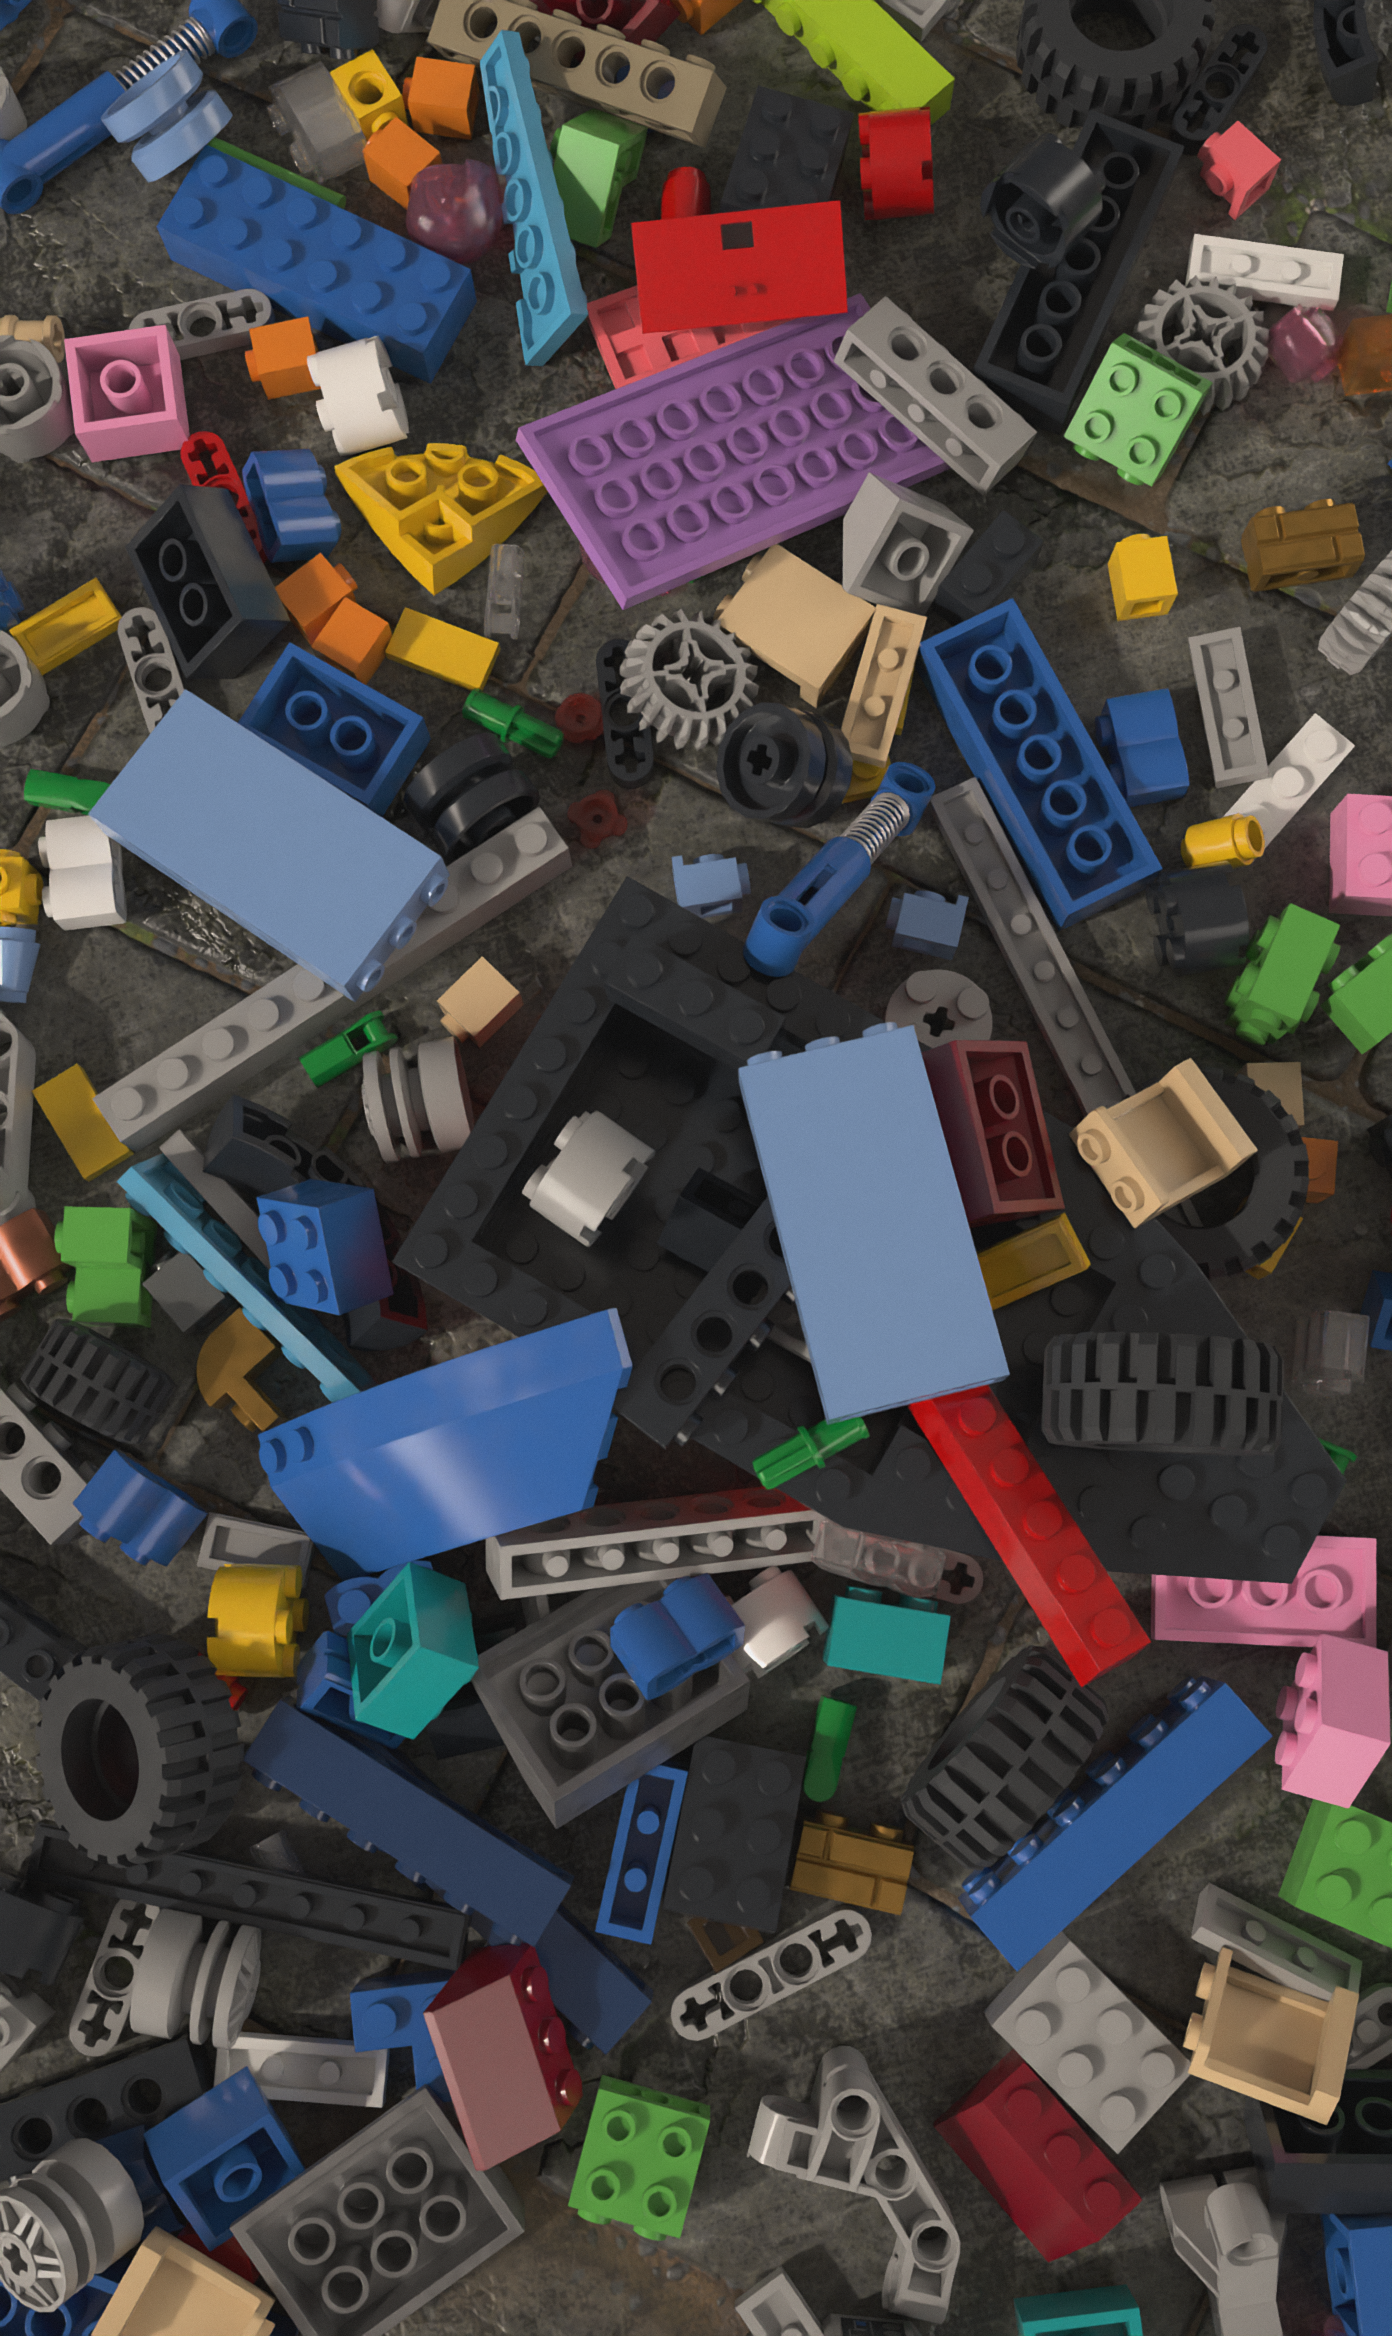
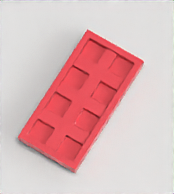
(635, 355)

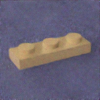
(882, 683)

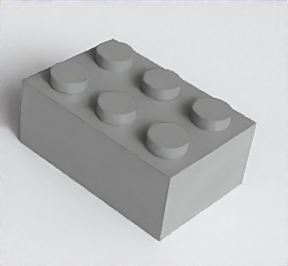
(1088, 2041)

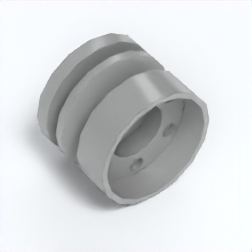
(417, 1099)
(196, 1978)
(66, 2224)

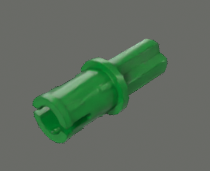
(512, 723)
(807, 1450)

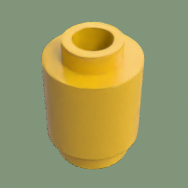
(1226, 838)

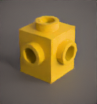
(19, 890)

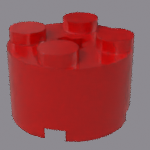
(896, 163)

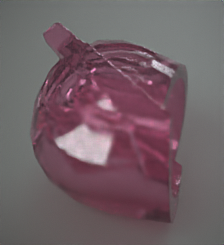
(455, 210)

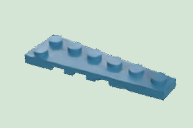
(543, 249)
(165, 1194)

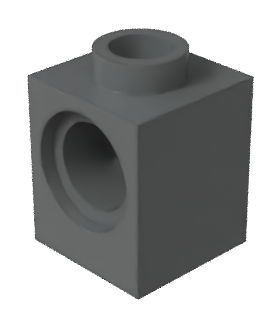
(186, 1293)

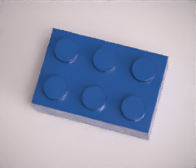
(337, 728)

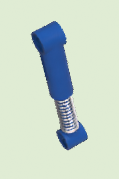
(76, 123)
(835, 872)

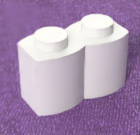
(83, 876)

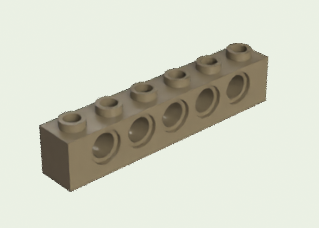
(683, 114)

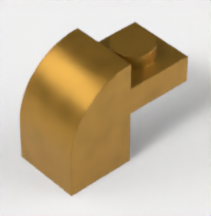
(231, 1363)

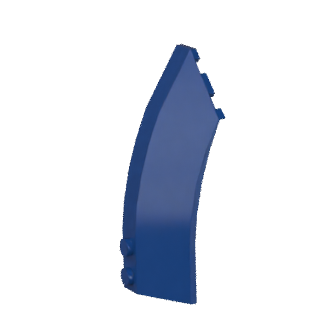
(454, 1448)

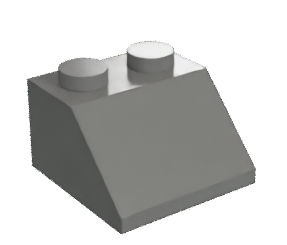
(899, 545)

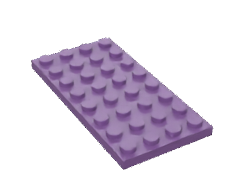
(720, 456)

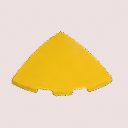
(440, 506)

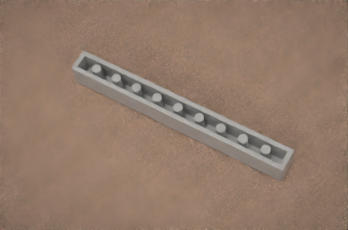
(303, 1005)

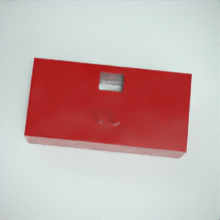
(740, 267)

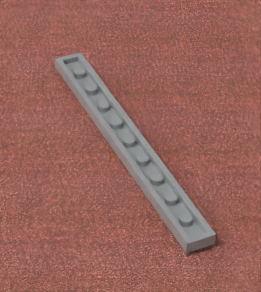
(1034, 955)

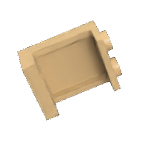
(796, 620)
(1163, 1143)
(1271, 2039)
(183, 2293)

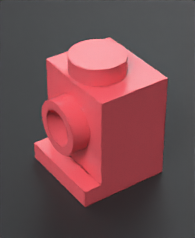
(1237, 167)

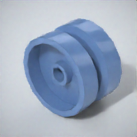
(173, 124)

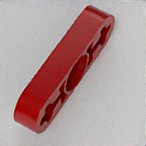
(227, 477)

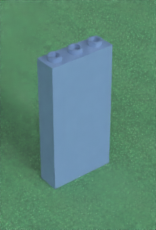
(271, 845)
(871, 1223)

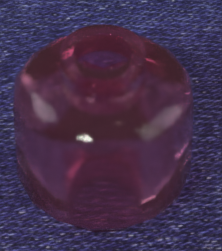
(1305, 344)

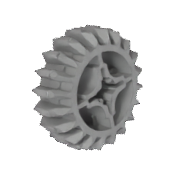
(1207, 325)
(1362, 623)
(706, 659)

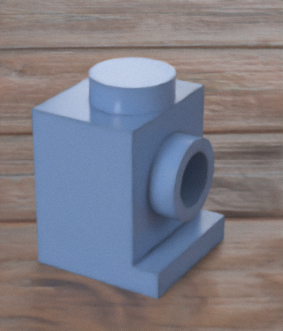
(710, 885)
(927, 923)

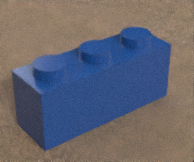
(642, 1853)

